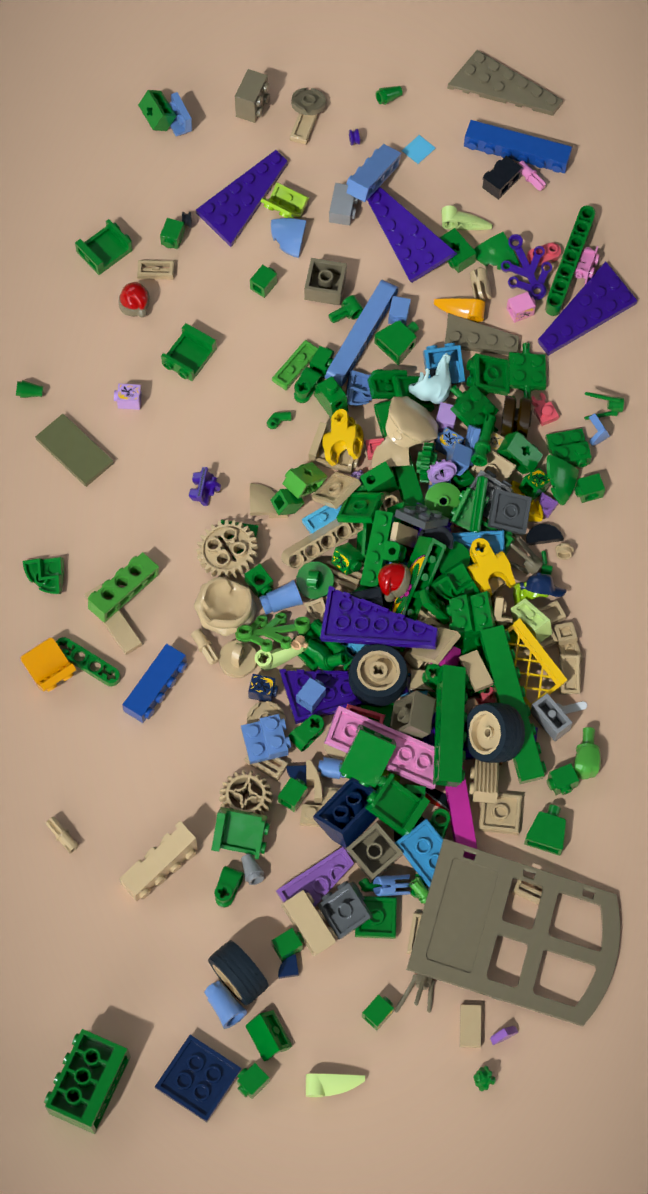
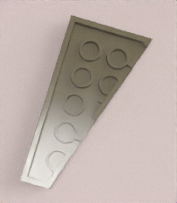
(499, 83)

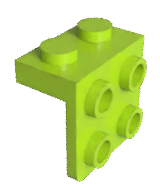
(286, 200)

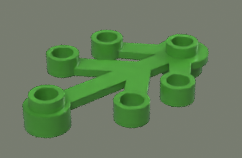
(250, 633)

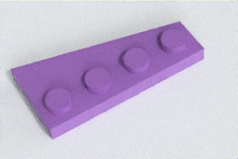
(319, 878)

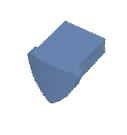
(602, 433)

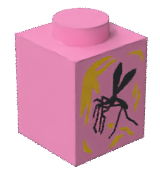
(521, 307)

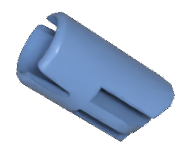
(389, 886)

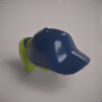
(536, 586)

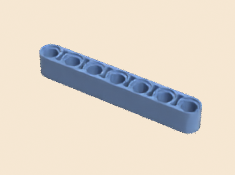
(362, 332)

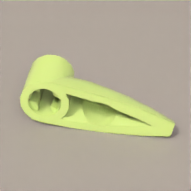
(462, 221)
(275, 657)
(331, 1084)

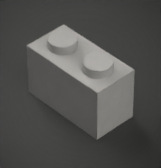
(342, 205)
(551, 717)

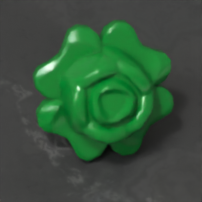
(484, 1078)

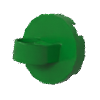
(314, 580)

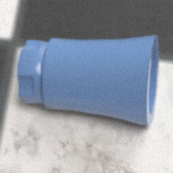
(281, 598)
(225, 1005)

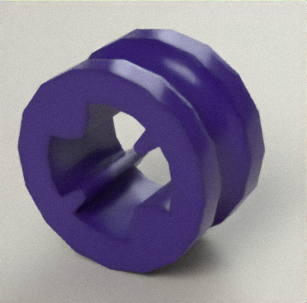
(354, 137)

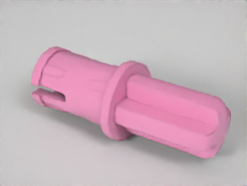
(532, 177)

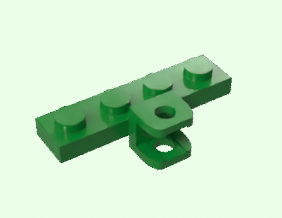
(381, 549)

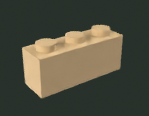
(309, 922)

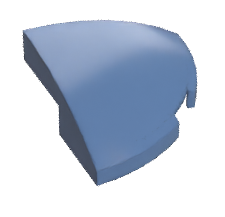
(288, 234)
(358, 389)

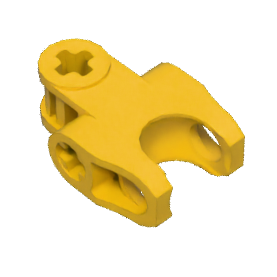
(343, 435)
(488, 565)

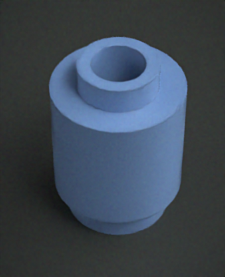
(330, 768)

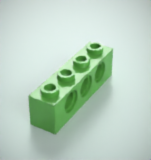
(106, 608)

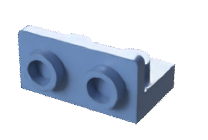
(183, 121)

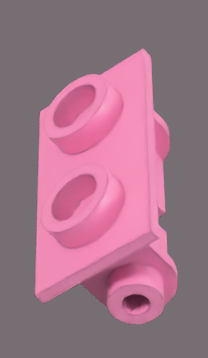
(589, 258)

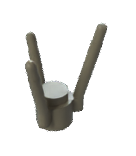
(532, 562)
(422, 983)

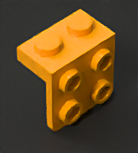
(47, 665)

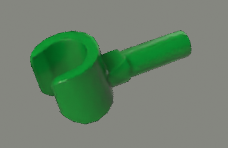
(546, 569)

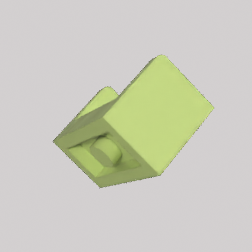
(534, 619)

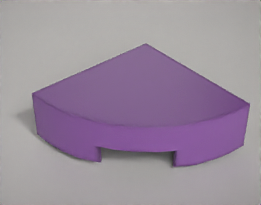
(548, 504)
(503, 1034)

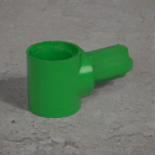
(349, 308)

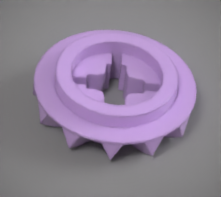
(449, 469)

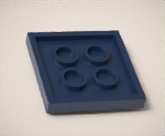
(198, 1078)

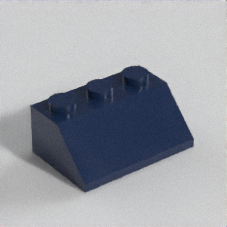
(345, 813)

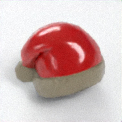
(134, 300)
(394, 580)

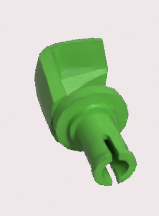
(587, 756)

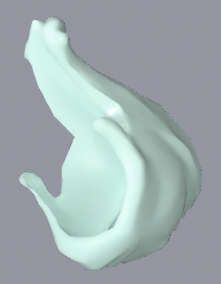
(435, 388)

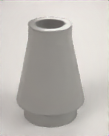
(252, 870)

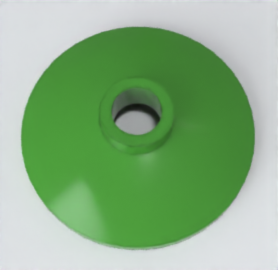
(441, 490)

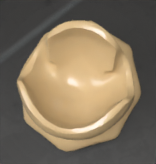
(410, 423)
(224, 606)

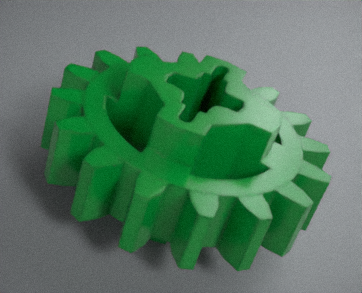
(425, 459)

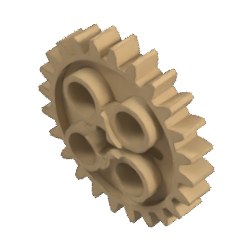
(211, 558)

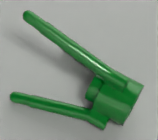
(614, 404)

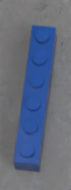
(517, 146)

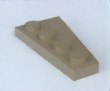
(479, 337)

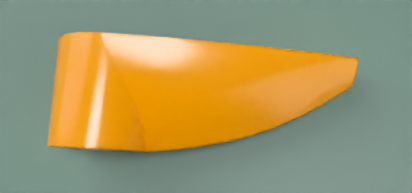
(466, 308)

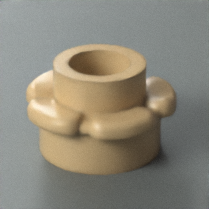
(564, 551)

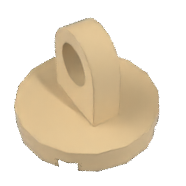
(237, 659)

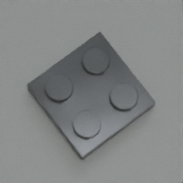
(509, 511)
(421, 516)

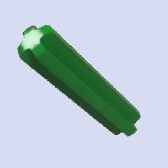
(478, 506)

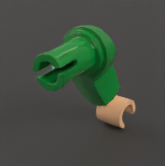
(320, 653)

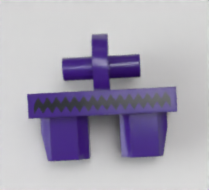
(206, 484)

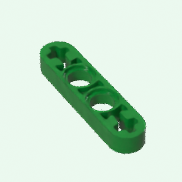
(88, 660)

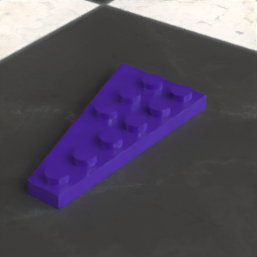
(238, 202)
(411, 240)
(594, 304)
(364, 622)
(337, 692)

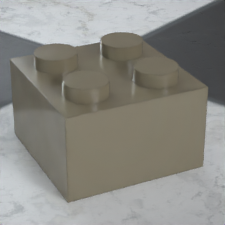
(252, 96)
(325, 281)
(413, 715)
(374, 851)

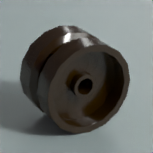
(516, 416)

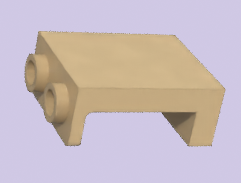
(317, 453)

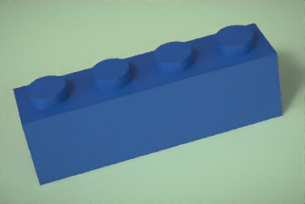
(155, 683)

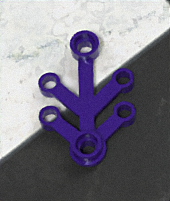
(528, 269)

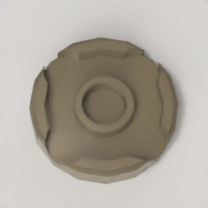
(308, 101)

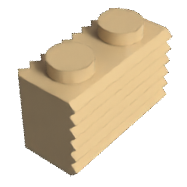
(485, 782)

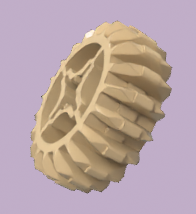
(238, 794)

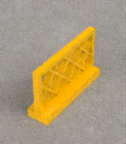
(541, 658)

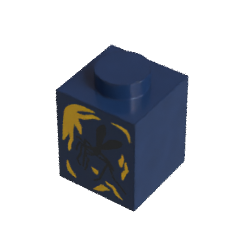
(262, 688)

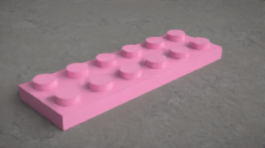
(410, 758)

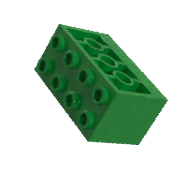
(95, 1092)

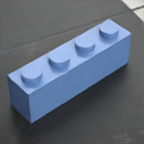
(373, 172)

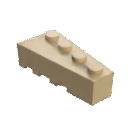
(160, 862)

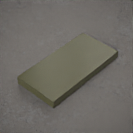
(74, 450)

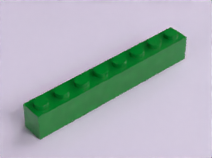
(508, 691)

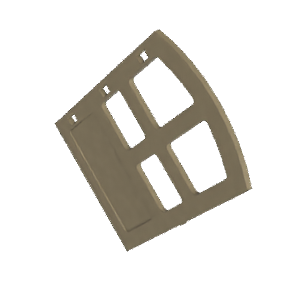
(466, 917)

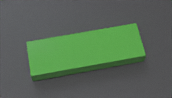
(295, 365)

